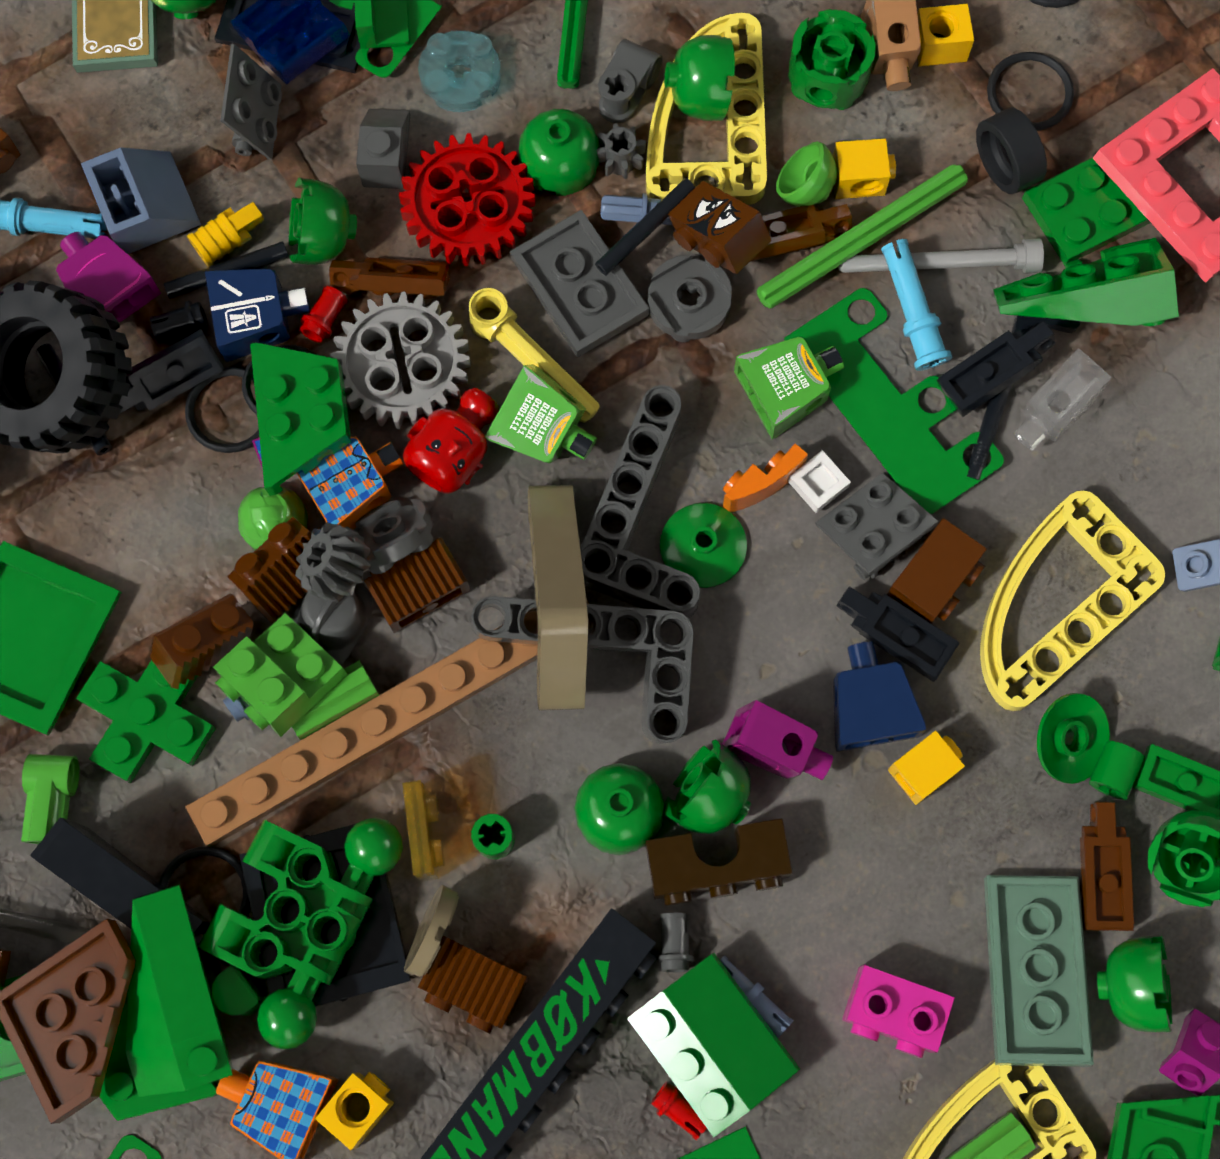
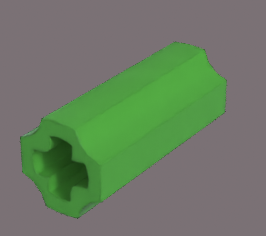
(345, 697)
(1000, 1140)

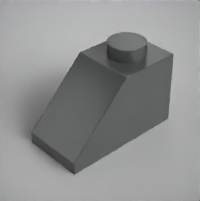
(383, 148)

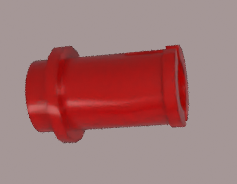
(323, 314)
(675, 1106)

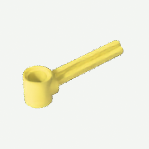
(522, 345)

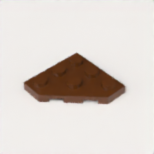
(68, 1017)

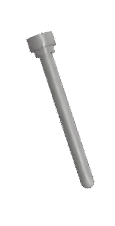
(1024, 256)

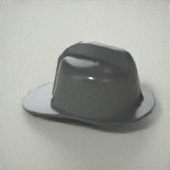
(335, 624)

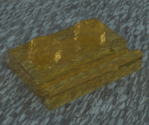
(420, 813)

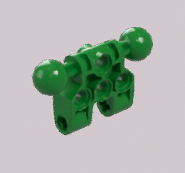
(289, 1014)

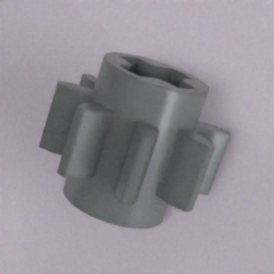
(621, 151)

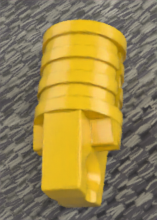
(225, 233)

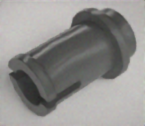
(675, 943)

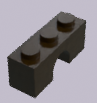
(759, 859)

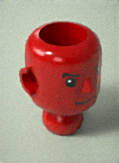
(450, 443)

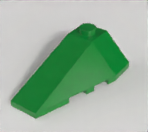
(1124, 287)
(171, 1014)

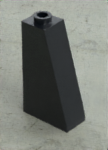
(101, 872)

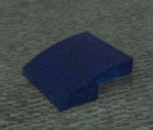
(290, 34)

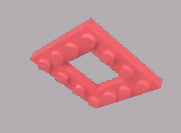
(1135, 169)

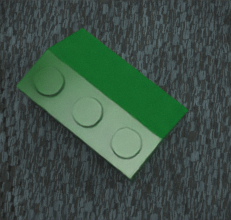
(714, 1044)

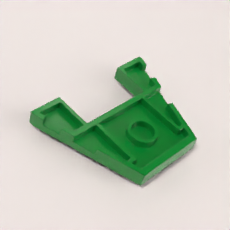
(1165, 1128)

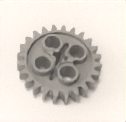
(439, 351)

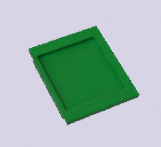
(46, 634)

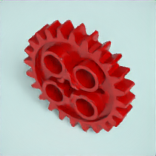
(475, 232)

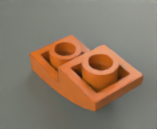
(755, 485)

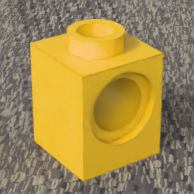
(951, 22)
(863, 168)
(927, 766)
(338, 1121)

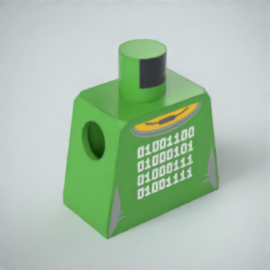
(786, 381)
(540, 419)

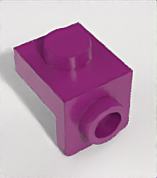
(1196, 1055)

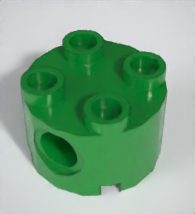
(831, 59)

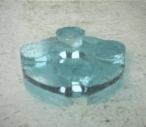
(455, 49)

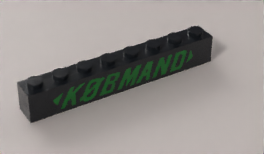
(546, 1042)

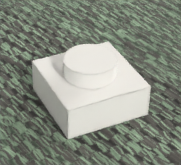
(819, 481)

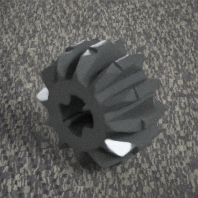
(332, 562)

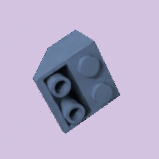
(140, 196)

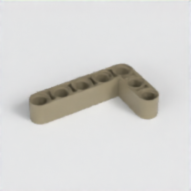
(559, 598)

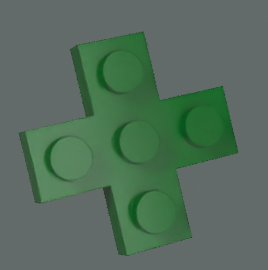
(142, 717)

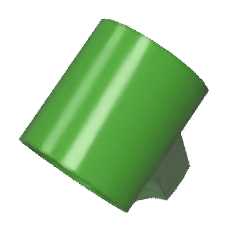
(48, 786)

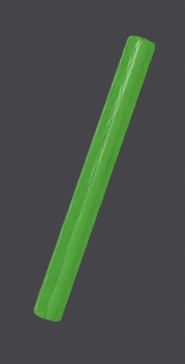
(861, 236)

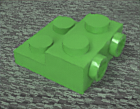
(278, 675)

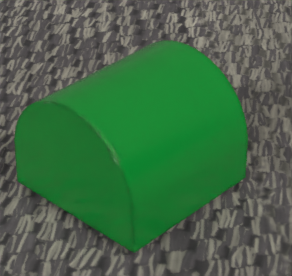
(236, 992)

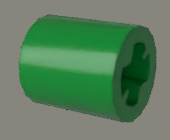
(1116, 770)
(492, 822)

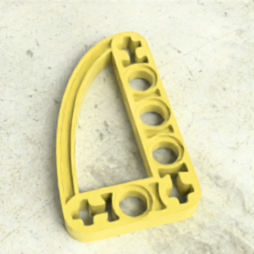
(727, 174)
(1120, 567)
(1050, 1139)

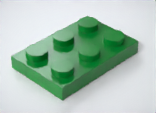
(1082, 211)

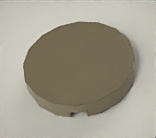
(430, 931)

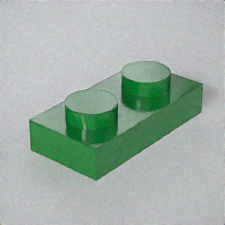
(1179, 780)

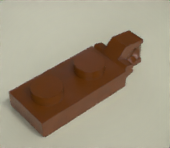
(804, 228)
(390, 276)
(1106, 872)

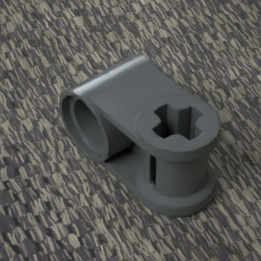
(627, 80)

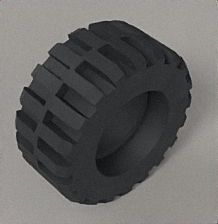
(91, 369)

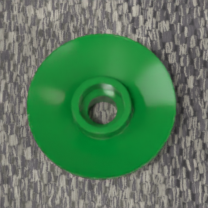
(711, 564)
(1072, 737)

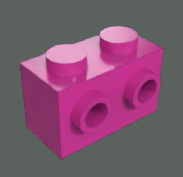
(898, 1011)

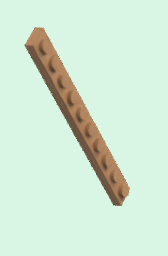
(358, 734)

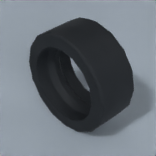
(1011, 150)

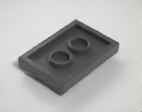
(571, 288)

